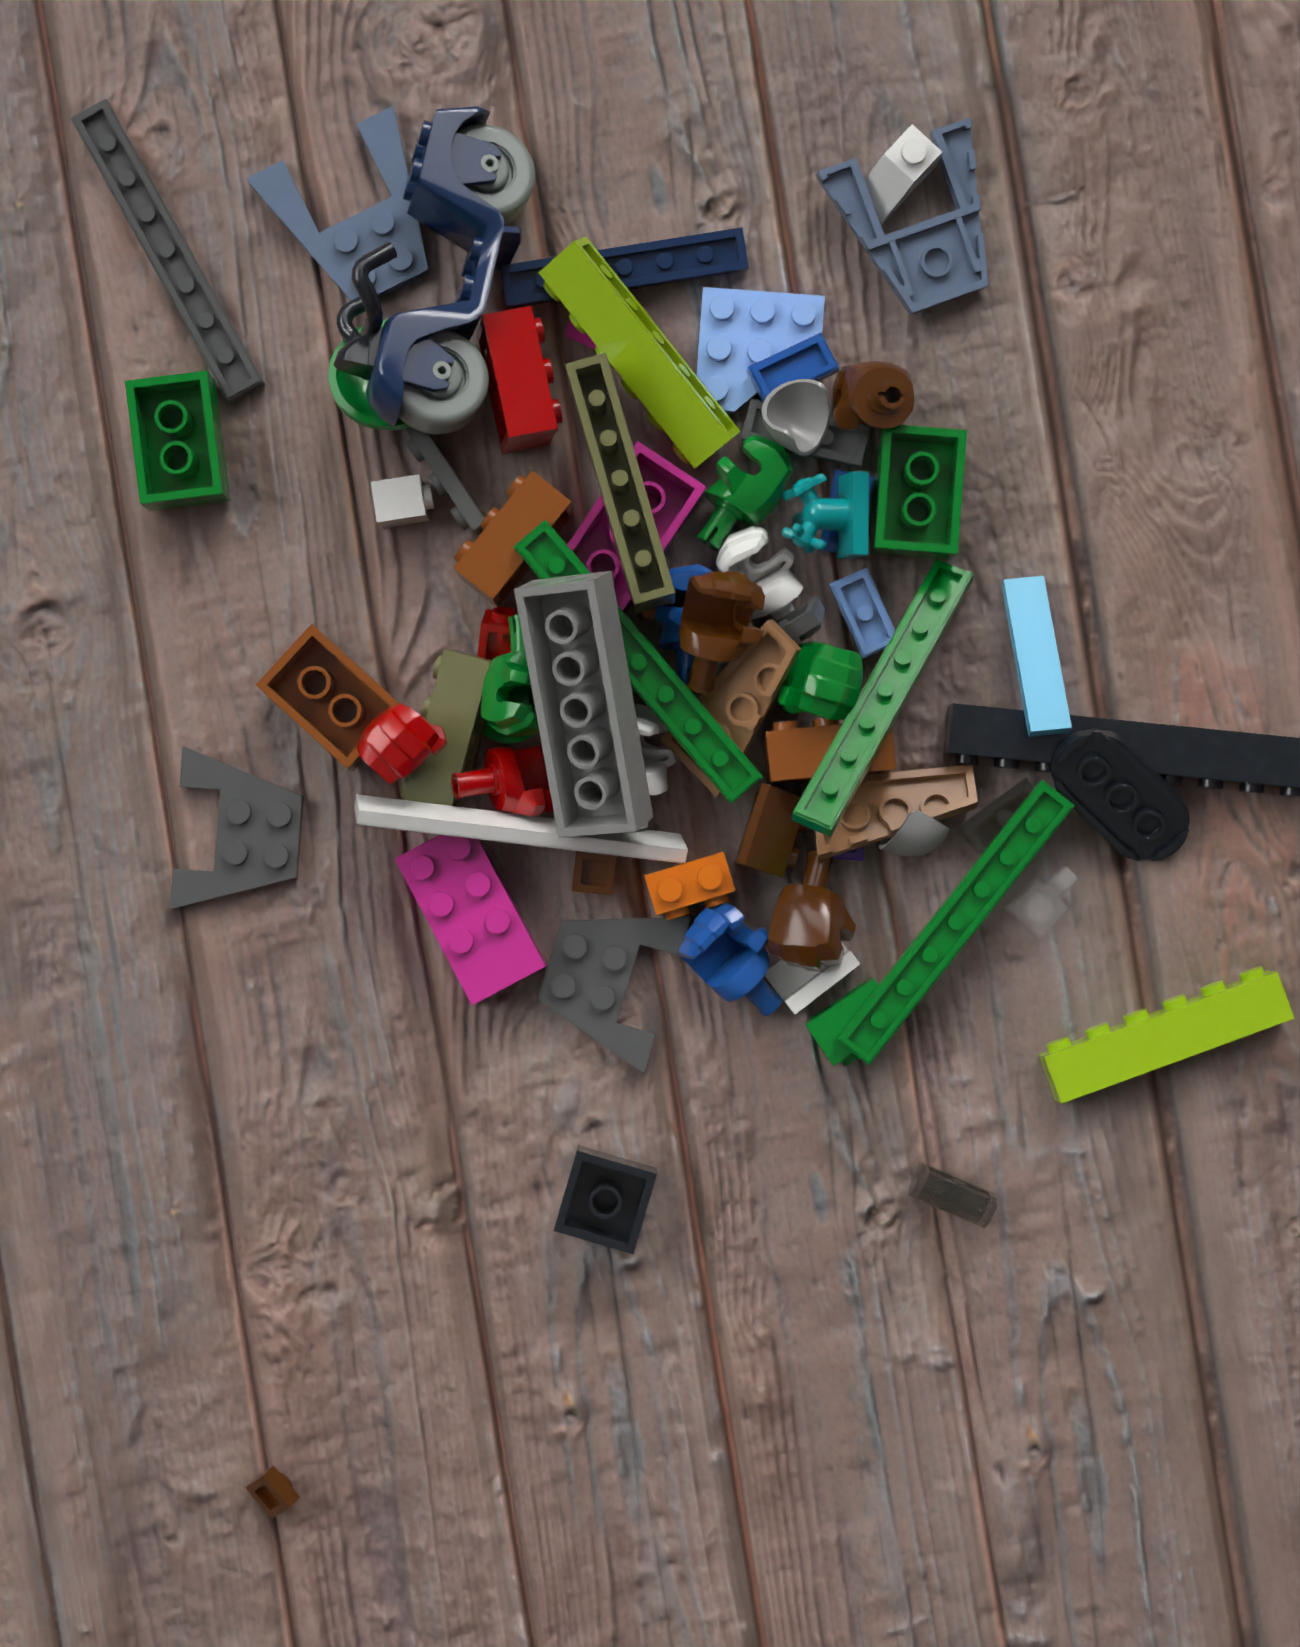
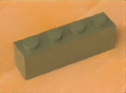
(456, 709)

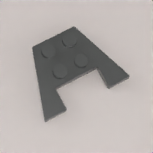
(255, 832)
(592, 973)

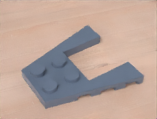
(345, 242)
(934, 257)

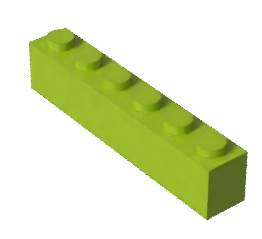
(638, 352)
(1166, 1035)

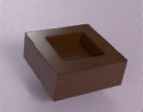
(594, 873)
(273, 1491)

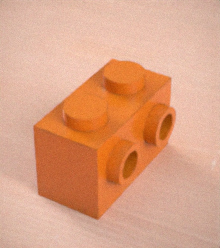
(690, 883)

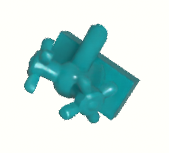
(843, 514)

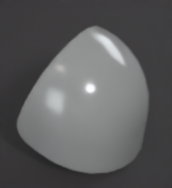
(798, 415)
(916, 836)

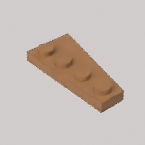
(744, 693)
(889, 797)

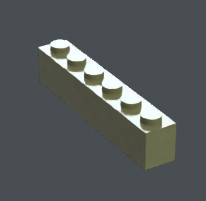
(620, 483)

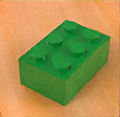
(177, 440)
(918, 492)

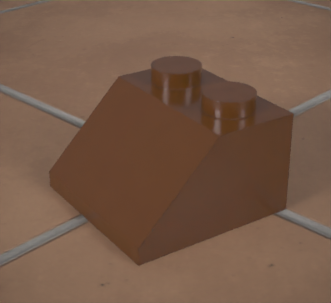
(770, 832)

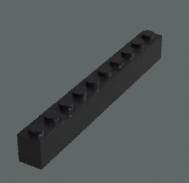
(1171, 750)

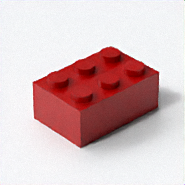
(518, 379)

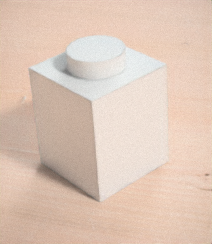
(401, 500)

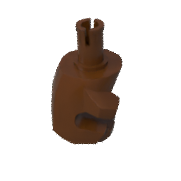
(872, 395)
(718, 623)
(810, 921)

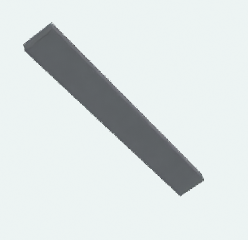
(168, 251)

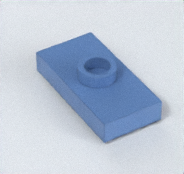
(863, 612)

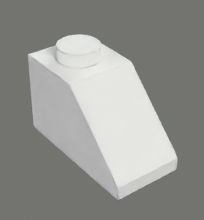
(901, 171)

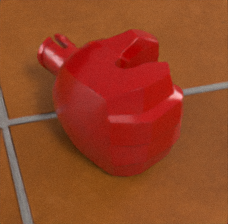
(399, 742)
(511, 778)

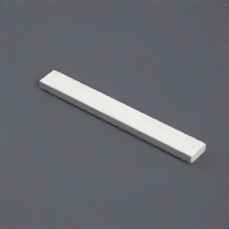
(513, 829)

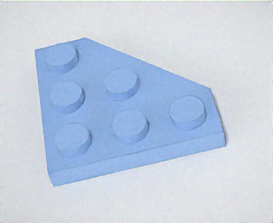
(745, 329)

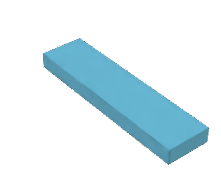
(1036, 656)

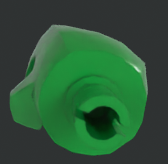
(746, 496)
(822, 681)
(506, 689)

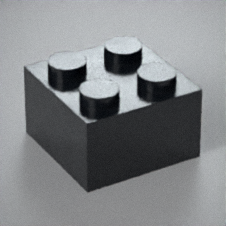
(605, 1199)

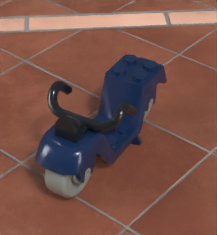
(421, 362)

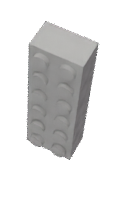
(584, 704)

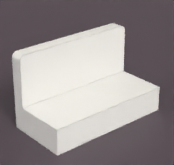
(801, 987)

